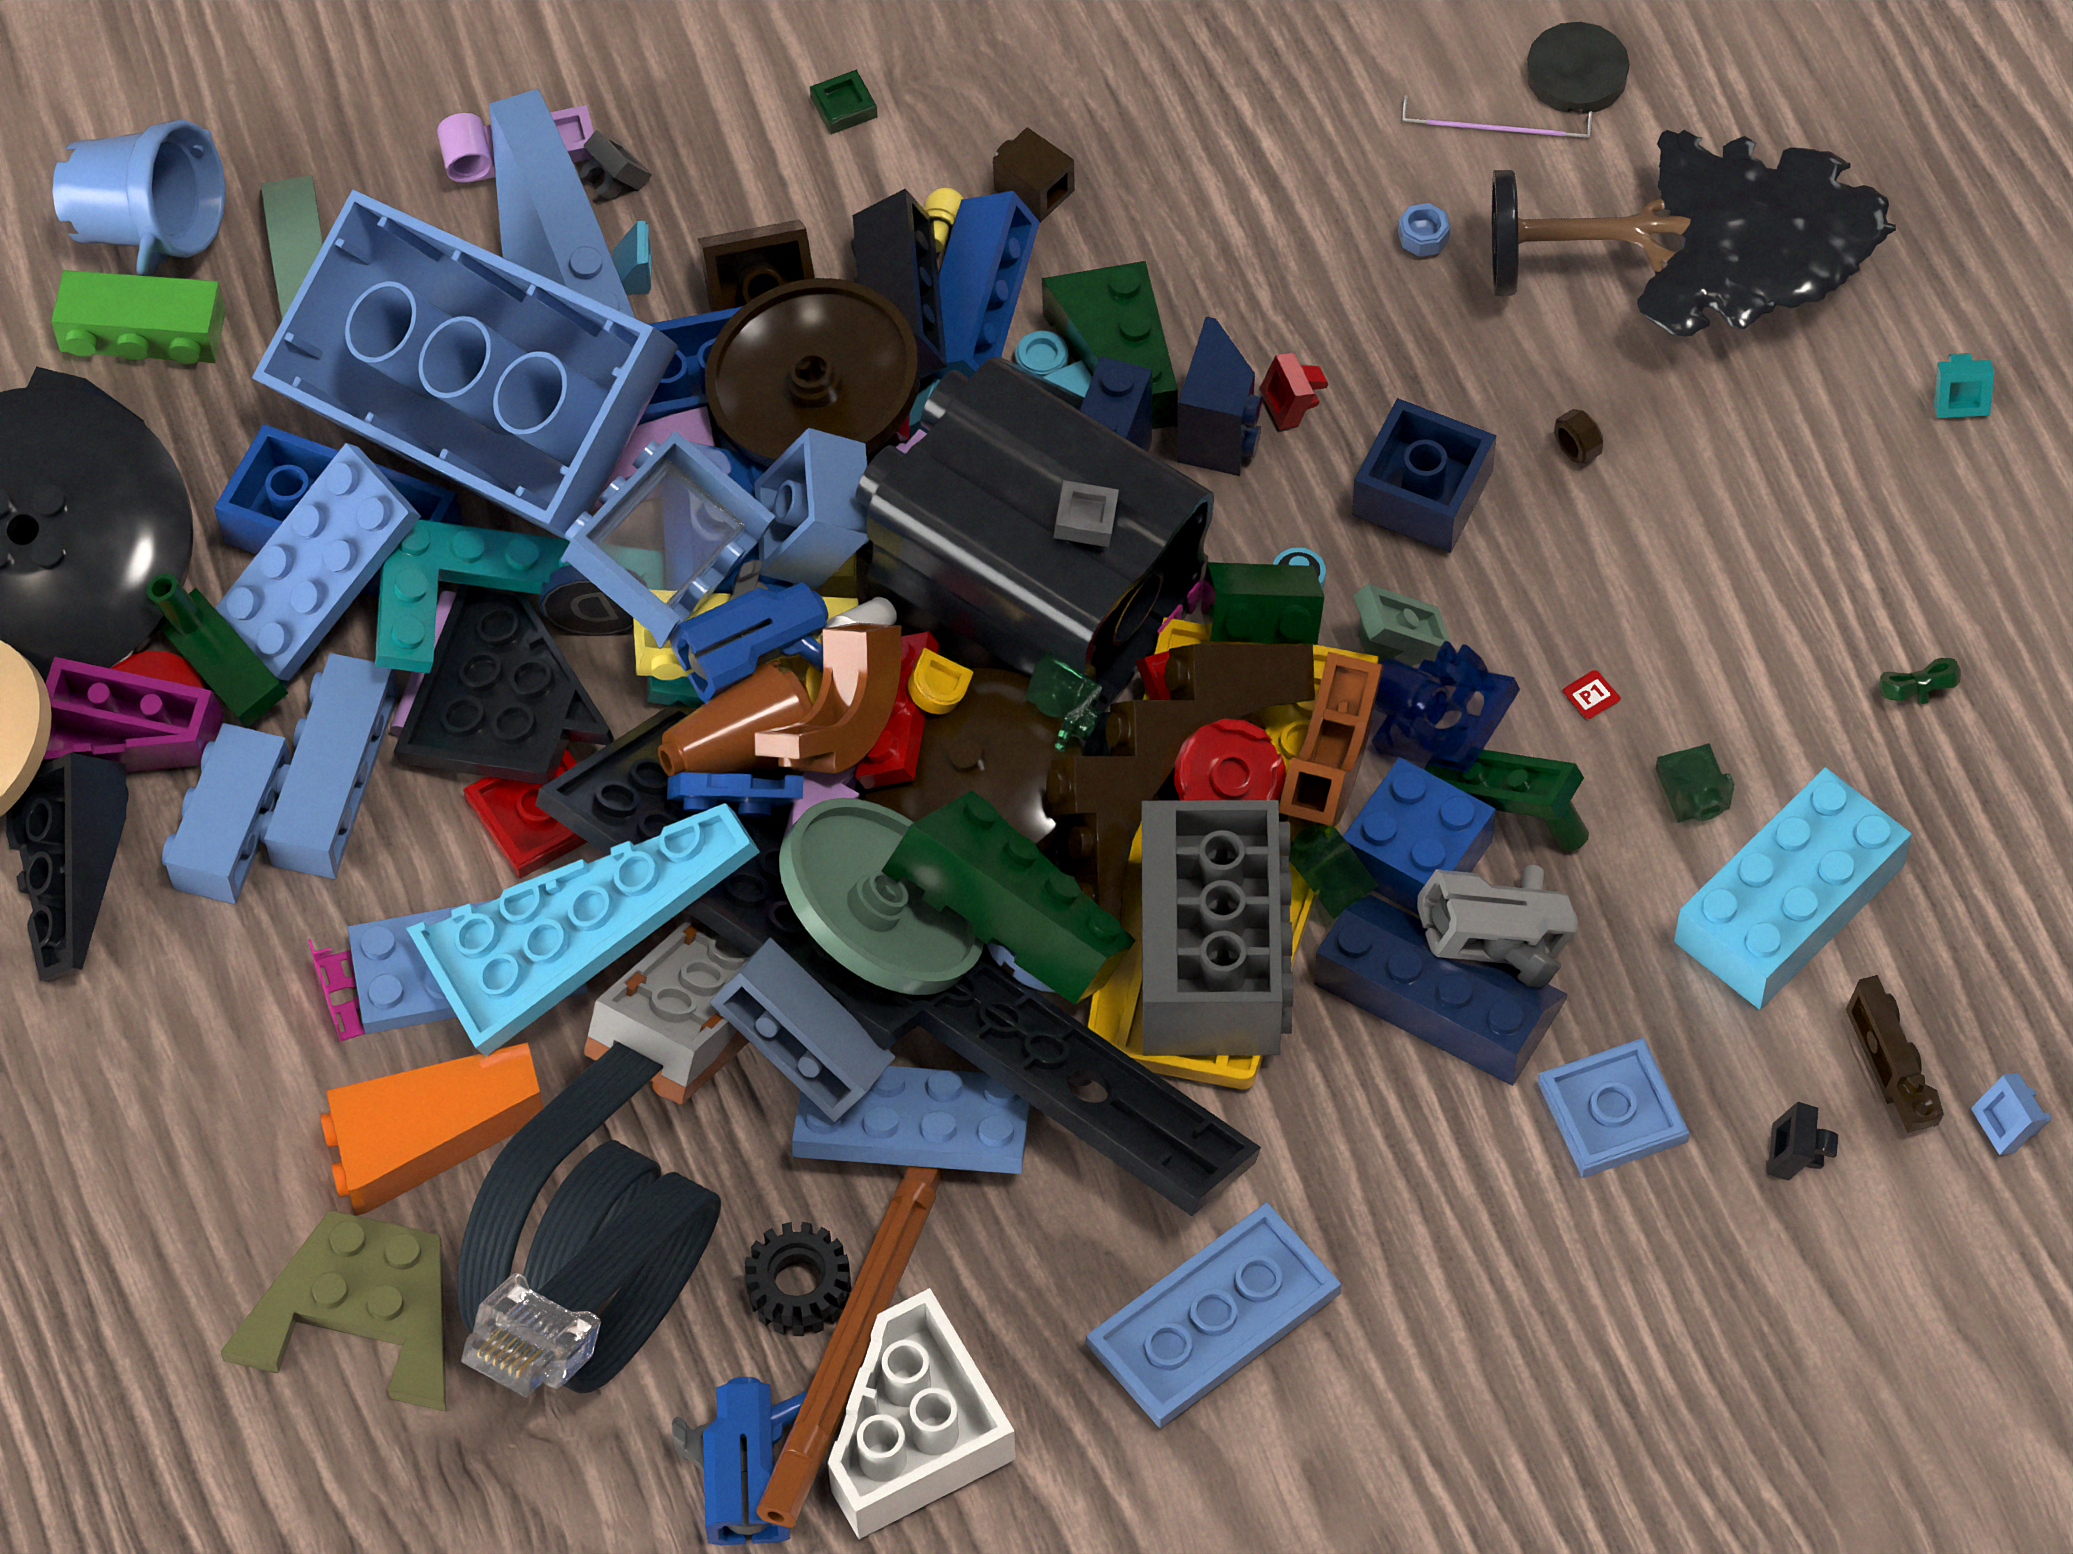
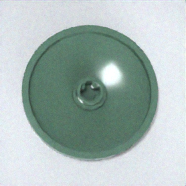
(862, 915)

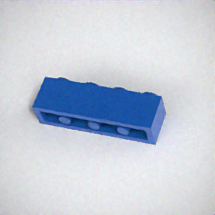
(983, 278)

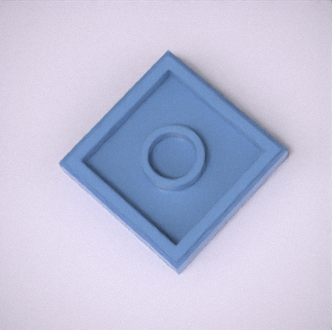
(1613, 1107)

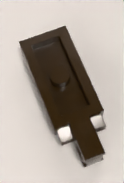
(1891, 1057)

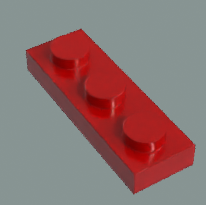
(898, 747)

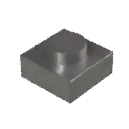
(1086, 513)

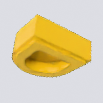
(937, 683)

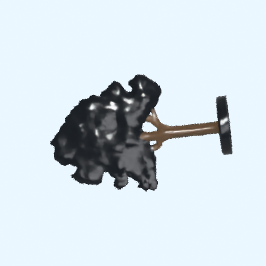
(1747, 230)

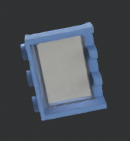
(666, 535)

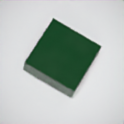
(843, 102)

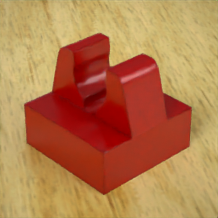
(1290, 389)

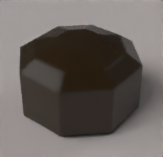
(1578, 436)

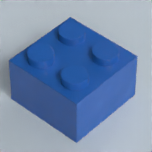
(1418, 827)

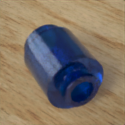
(1411, 692)

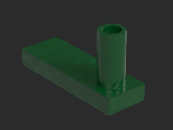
(215, 650)
(1526, 788)

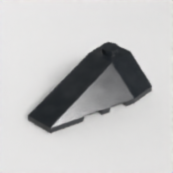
(67, 845)

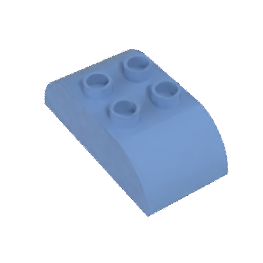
(465, 363)

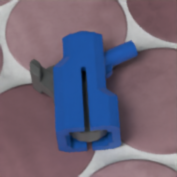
(749, 631)
(738, 1459)

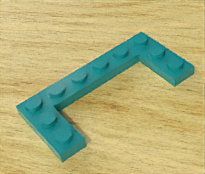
(476, 558)

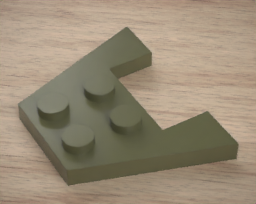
(360, 1282)

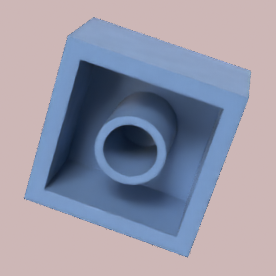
(814, 508)

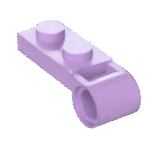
(469, 144)

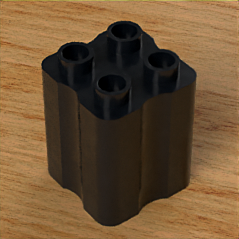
(971, 522)

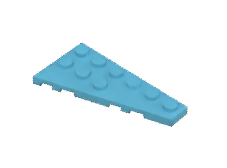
(560, 929)

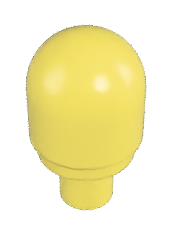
(943, 209)

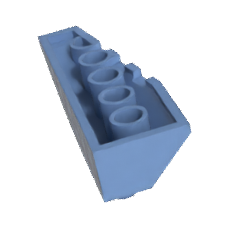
(544, 206)

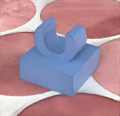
(2010, 1113)

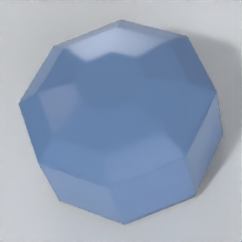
(1424, 229)

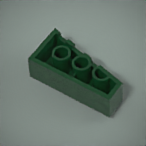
(1011, 895)

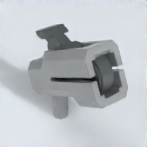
(1498, 922)

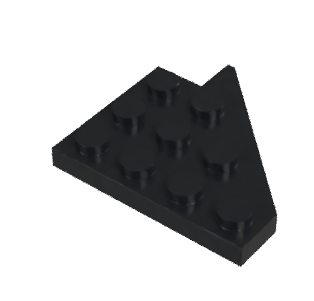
(498, 695)

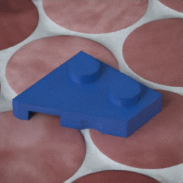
(751, 795)

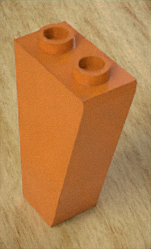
(426, 1121)

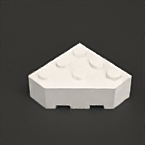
(914, 1420)

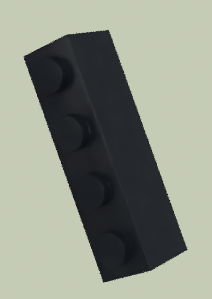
(899, 261)

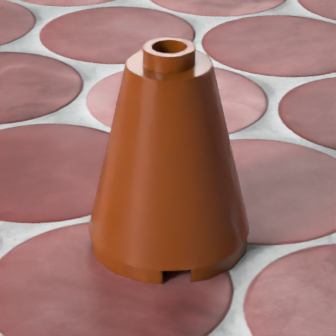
(723, 730)

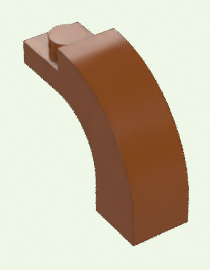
(852, 703)
(1335, 743)

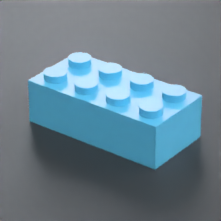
(1792, 888)

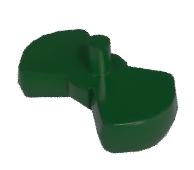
(1937, 675)

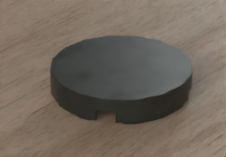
(1577, 67)

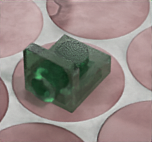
(1067, 696)
(1695, 783)
(1330, 868)

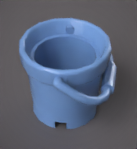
(144, 191)

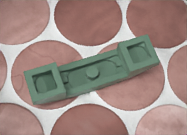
(292, 233)

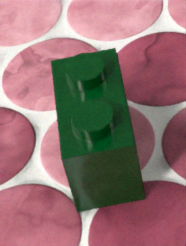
(1262, 603)

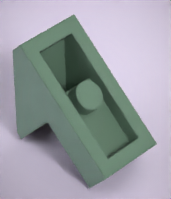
(1398, 626)

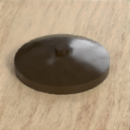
(812, 359)
(989, 746)

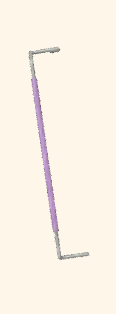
(1496, 127)

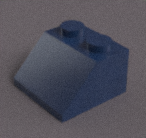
(1218, 405)

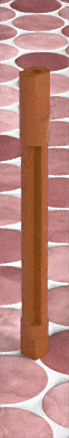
(848, 1347)

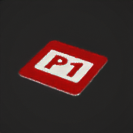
(1591, 694)

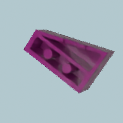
(128, 717)

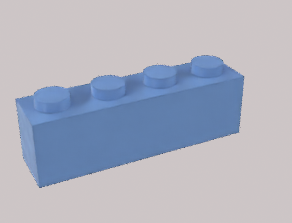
(330, 766)

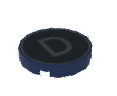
(580, 606)

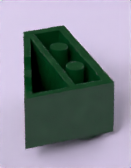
(1114, 317)

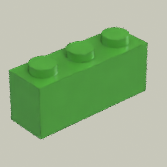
(138, 316)

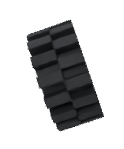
(797, 1248)

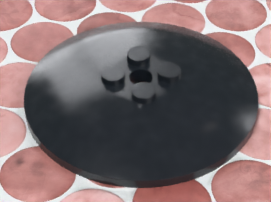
(107, 524)

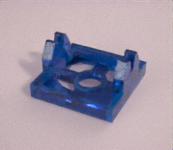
(1464, 741)

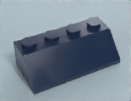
(1462, 1006)

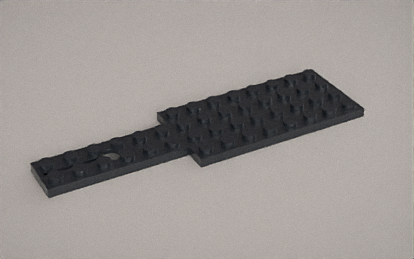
(983, 1017)

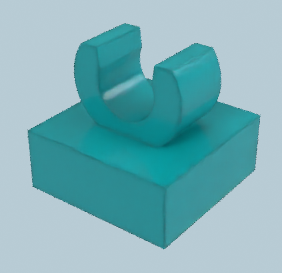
(1963, 387)

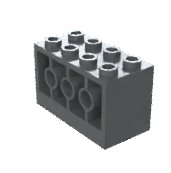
(1215, 928)

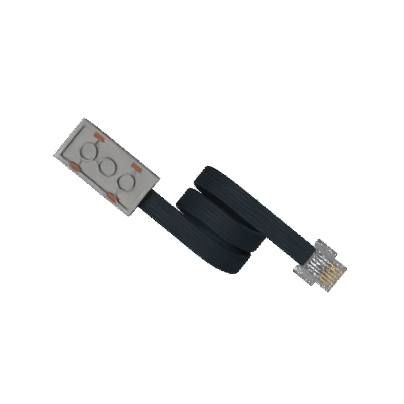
(614, 1212)

